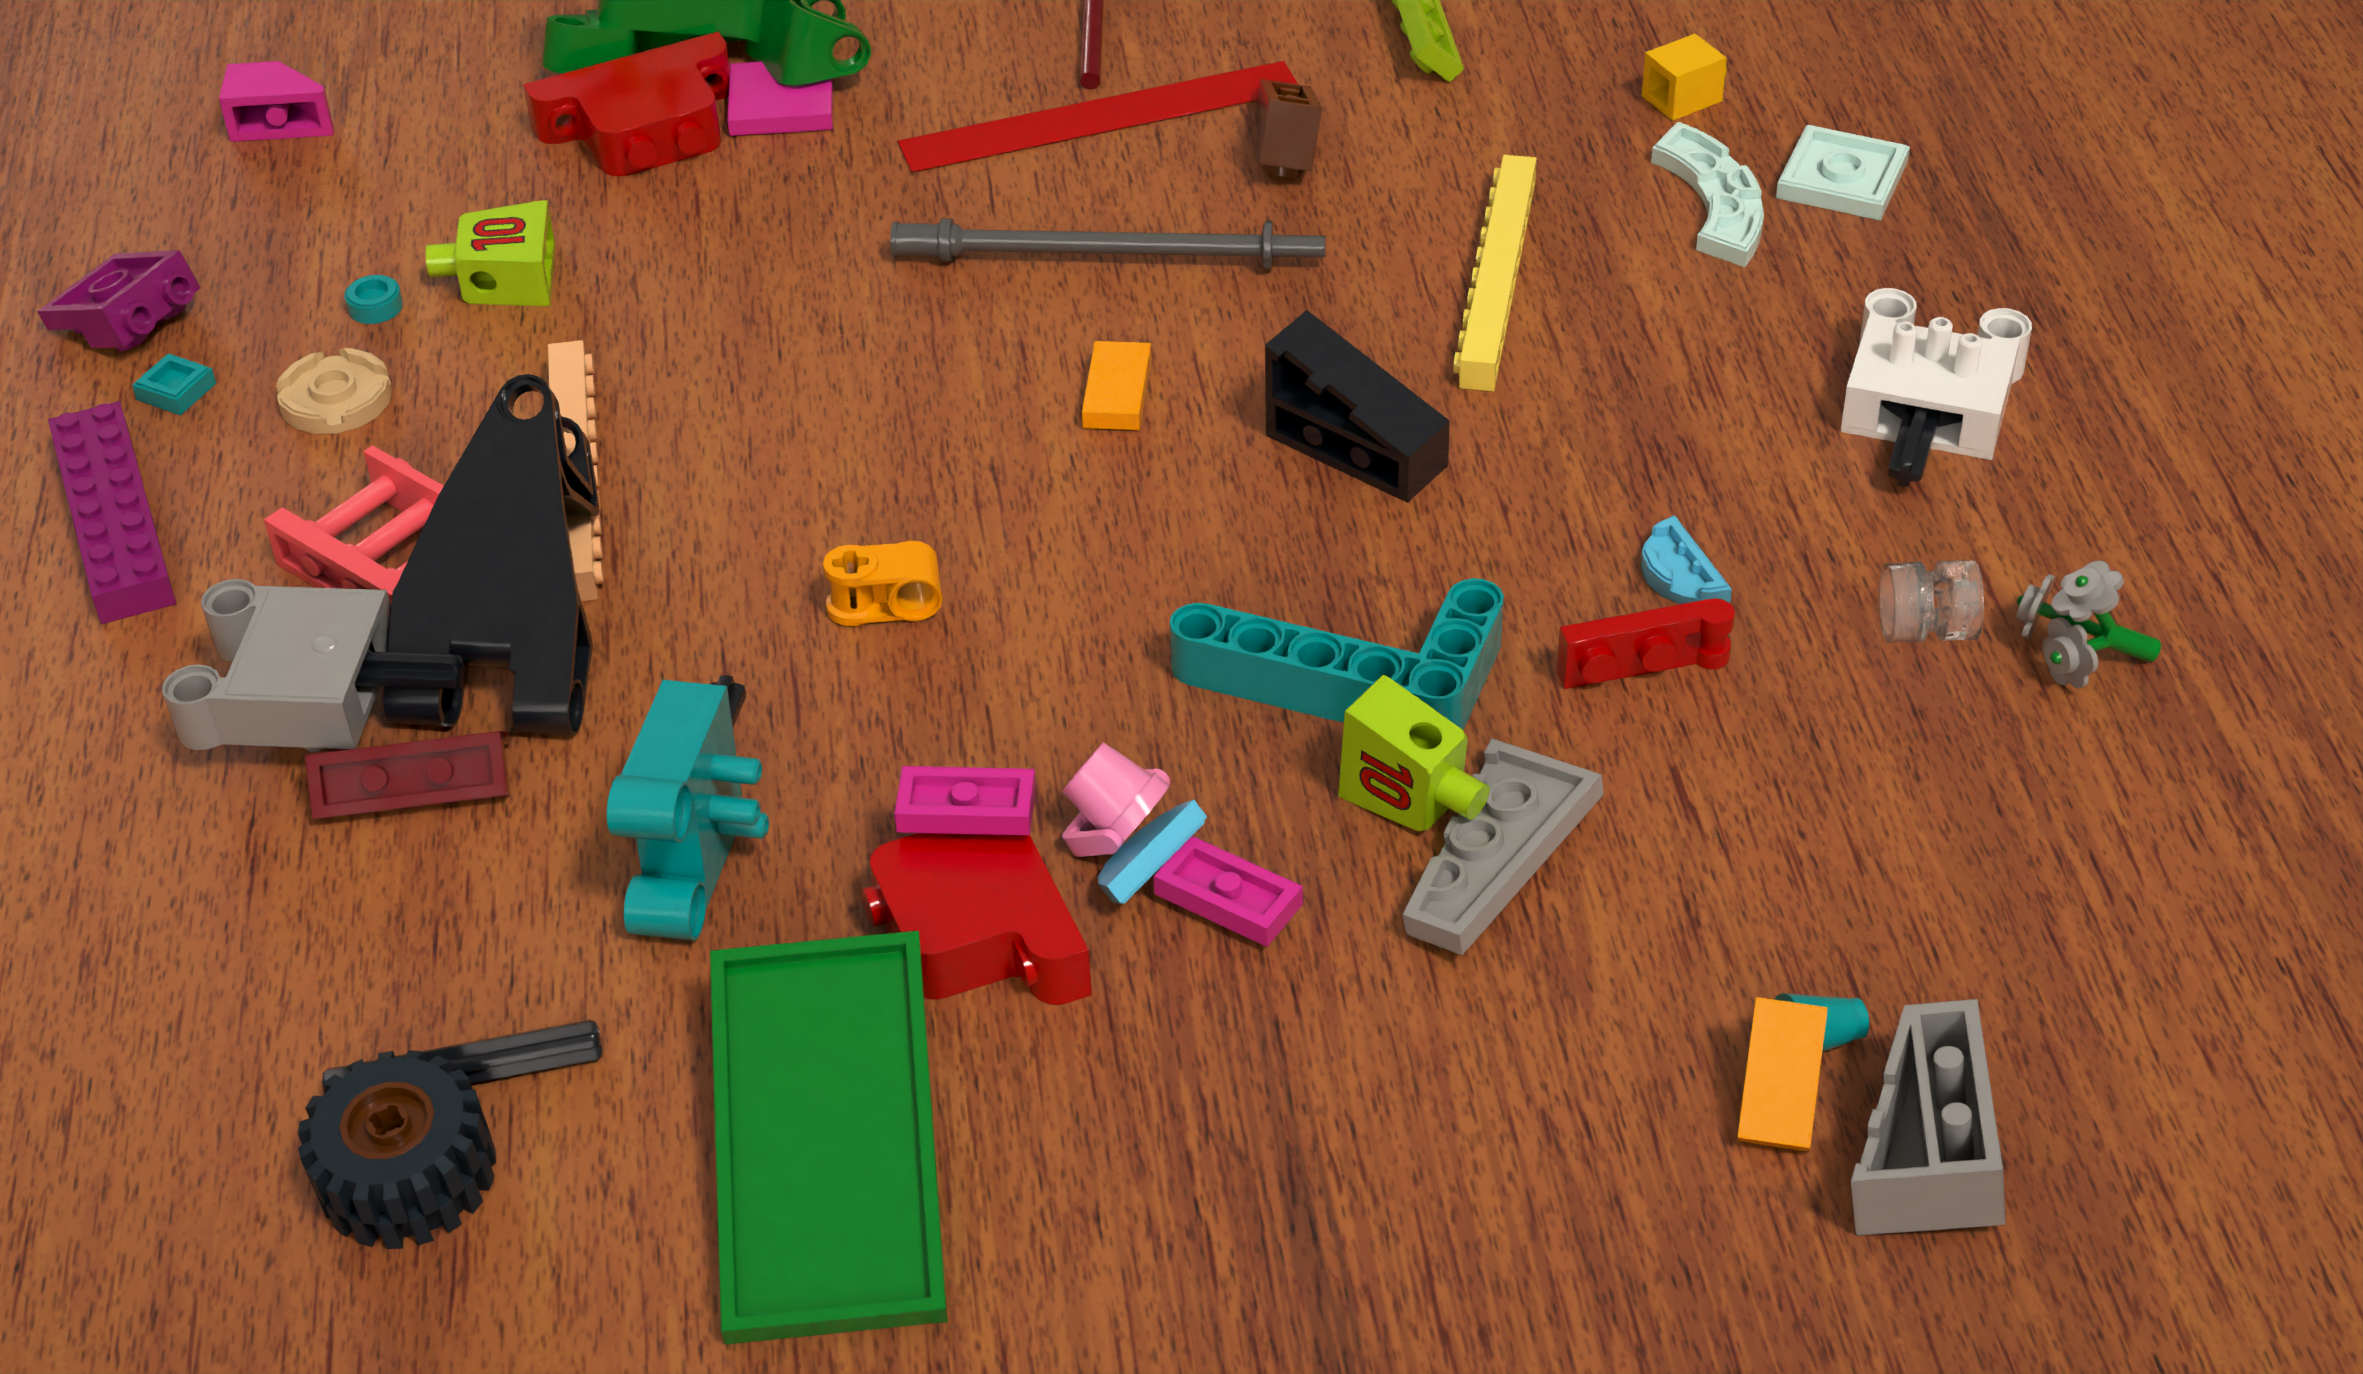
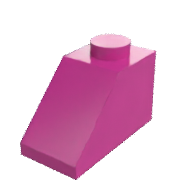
(272, 103)

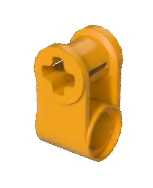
(887, 580)

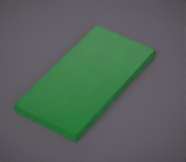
(824, 1139)

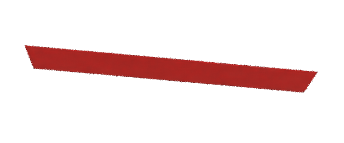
(1090, 117)

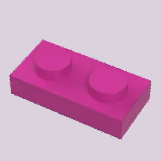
(965, 800)
(1228, 890)

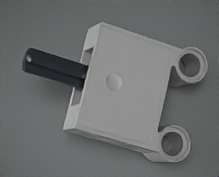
(298, 668)

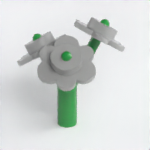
(2082, 594)

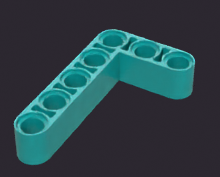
(1329, 671)

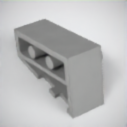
(1934, 1132)

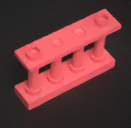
(321, 560)

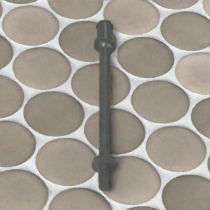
(950, 240)

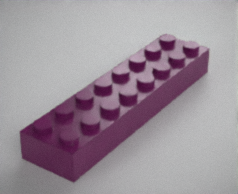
(111, 513)

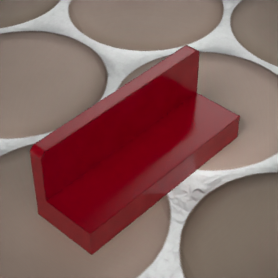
(407, 774)

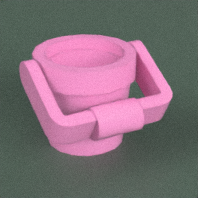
(1111, 801)

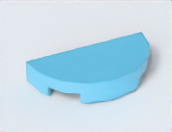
(1678, 566)
(1149, 851)

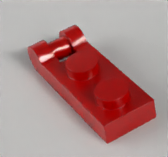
(1646, 642)

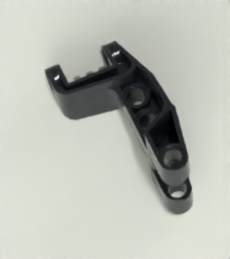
(499, 571)

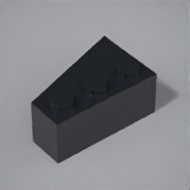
(1350, 411)

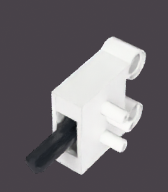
(1932, 383)

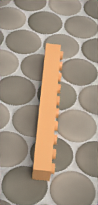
(574, 387)

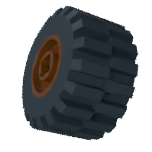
(397, 1148)

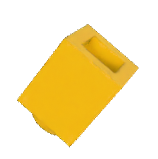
(1683, 76)

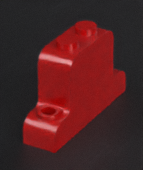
(637, 107)
(980, 914)

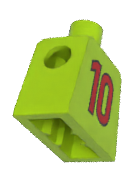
(500, 255)
(1405, 759)

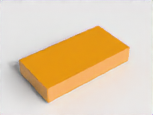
(1116, 385)
(1782, 1074)

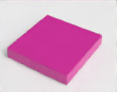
(767, 107)

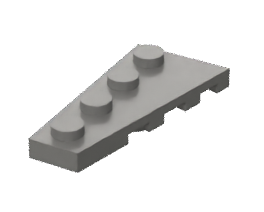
(1491, 857)

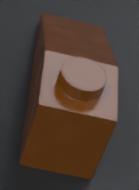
(1287, 127)

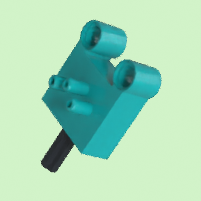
(683, 805)

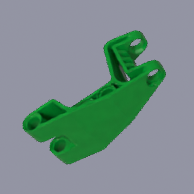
(781, 34)

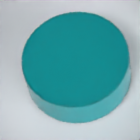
(373, 299)

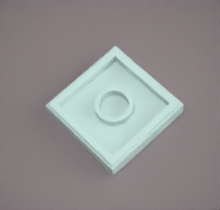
(1843, 172)

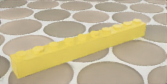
(1495, 274)

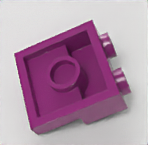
(123, 298)

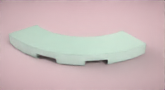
(1724, 186)

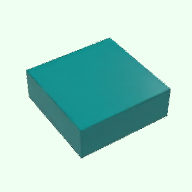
(174, 384)

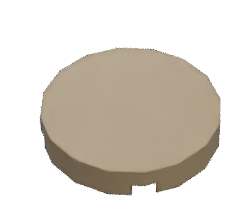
(333, 391)

